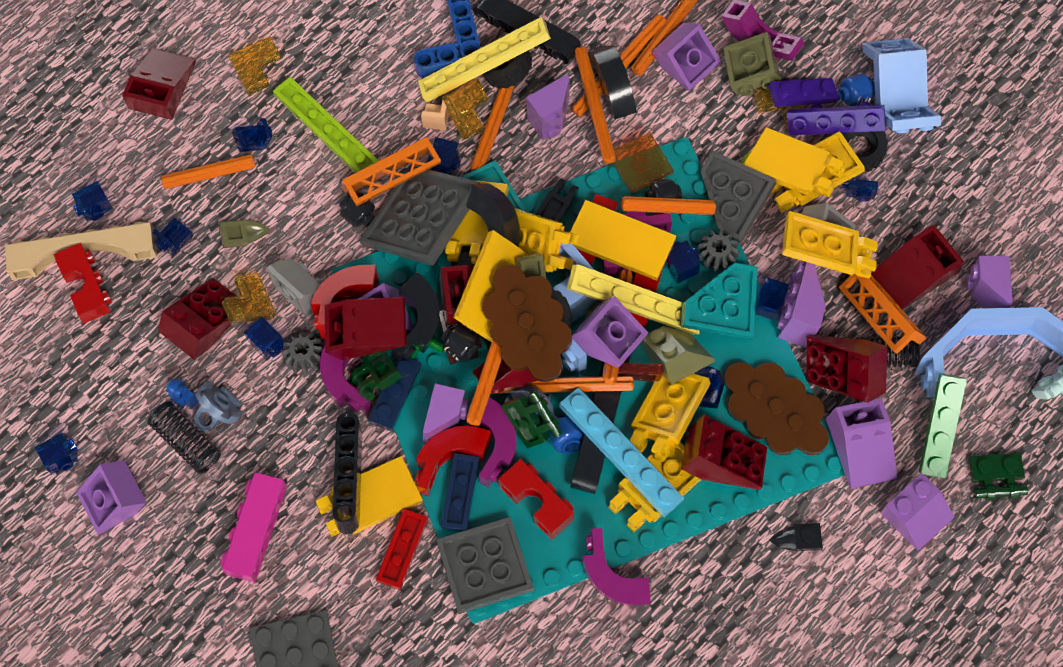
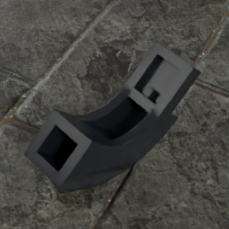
(614, 81)
(495, 210)
(425, 305)

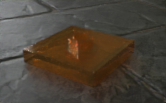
(641, 163)

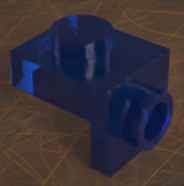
(253, 137)
(861, 189)
(172, 237)
(771, 299)
(713, 394)

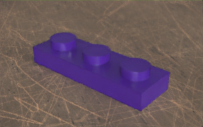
(803, 92)

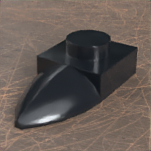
(799, 537)

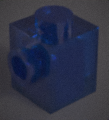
(448, 153)
(91, 202)
(683, 261)
(264, 339)
(58, 453)

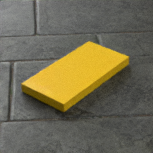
(622, 240)
(494, 254)

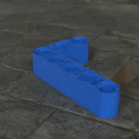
(463, 46)

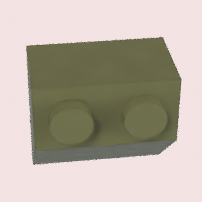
(677, 353)

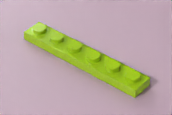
(324, 125)

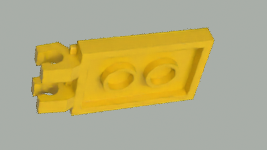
(838, 149)
(794, 163)
(471, 232)
(545, 237)
(828, 245)
(667, 413)
(671, 471)
(383, 494)

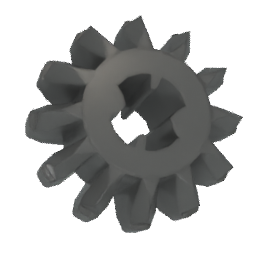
(711, 257)
(298, 360)

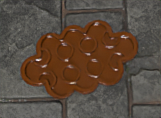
(527, 323)
(776, 408)

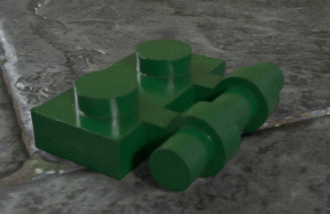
(382, 372)
(526, 421)
(998, 468)

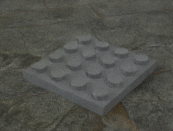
(420, 216)

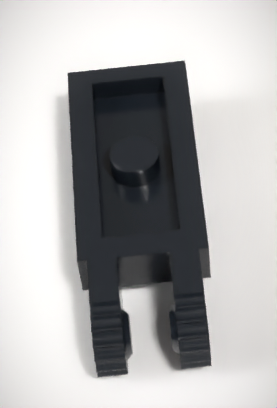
(556, 206)

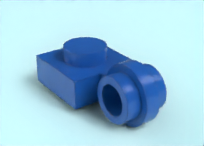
(180, 394)

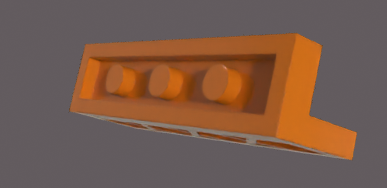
(387, 167)
(889, 306)

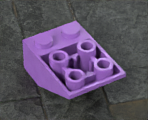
(803, 306)
(864, 442)

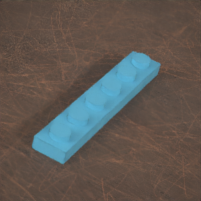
(621, 452)

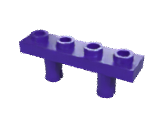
(835, 119)

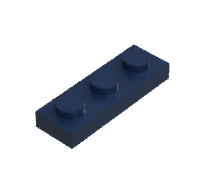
(394, 397)
(460, 492)

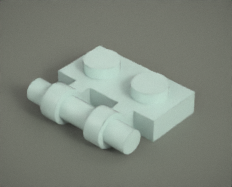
(1050, 385)

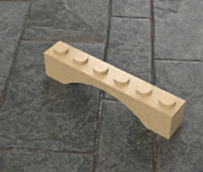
(33, 257)

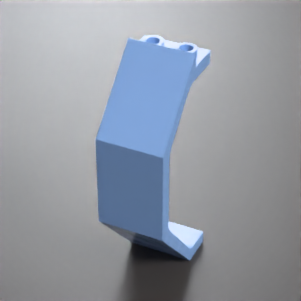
(991, 321)

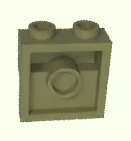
(751, 64)

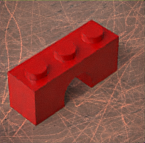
(90, 300)
(522, 482)

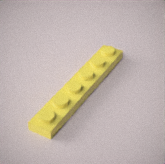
(484, 59)
(632, 297)

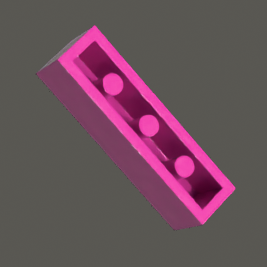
(254, 527)

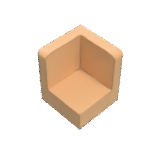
(435, 116)

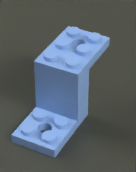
(902, 84)
(574, 358)

